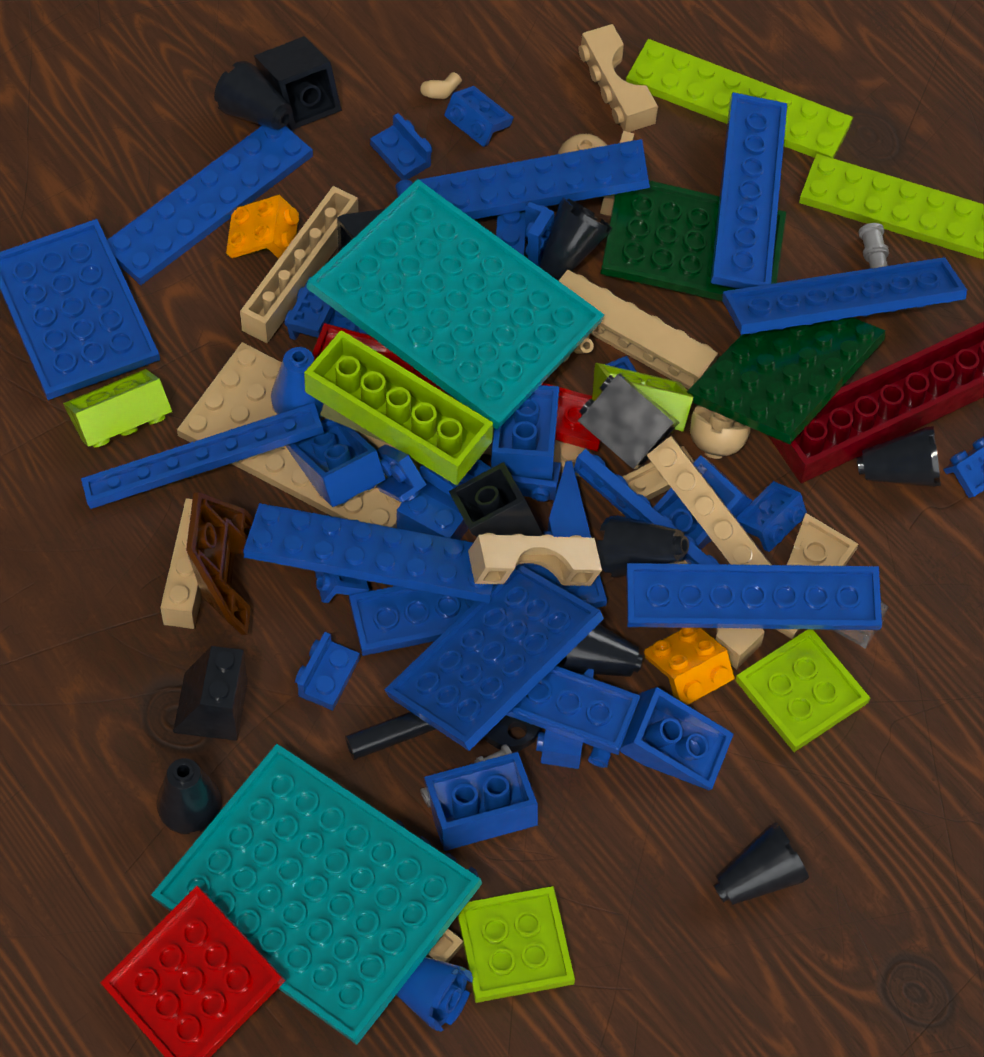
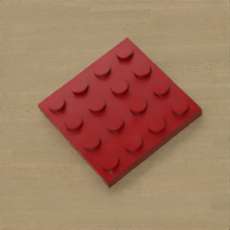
(192, 980)

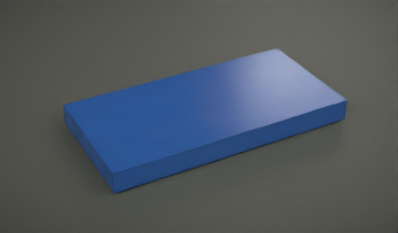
(579, 709)

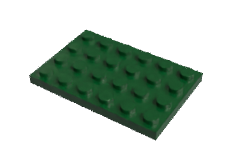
(668, 239)
(785, 375)

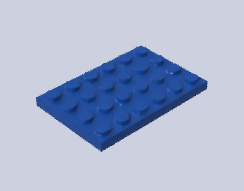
(74, 309)
(493, 656)

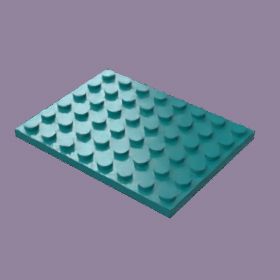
(456, 302)
(323, 889)

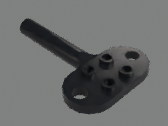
(410, 726)

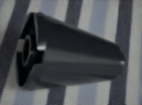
(251, 97)
(571, 238)
(903, 460)
(638, 542)
(604, 653)
(188, 798)
(761, 868)

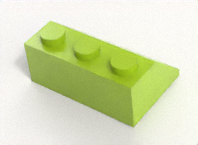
(666, 393)
(118, 408)

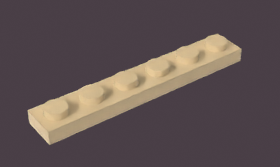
(705, 505)

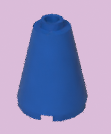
(289, 384)
(436, 992)

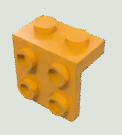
(262, 225)
(692, 663)

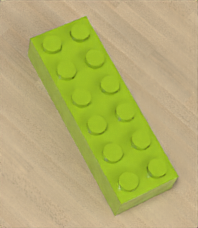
(398, 407)

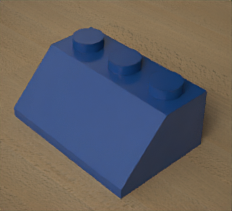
(481, 801)

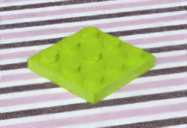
(802, 689)
(515, 944)

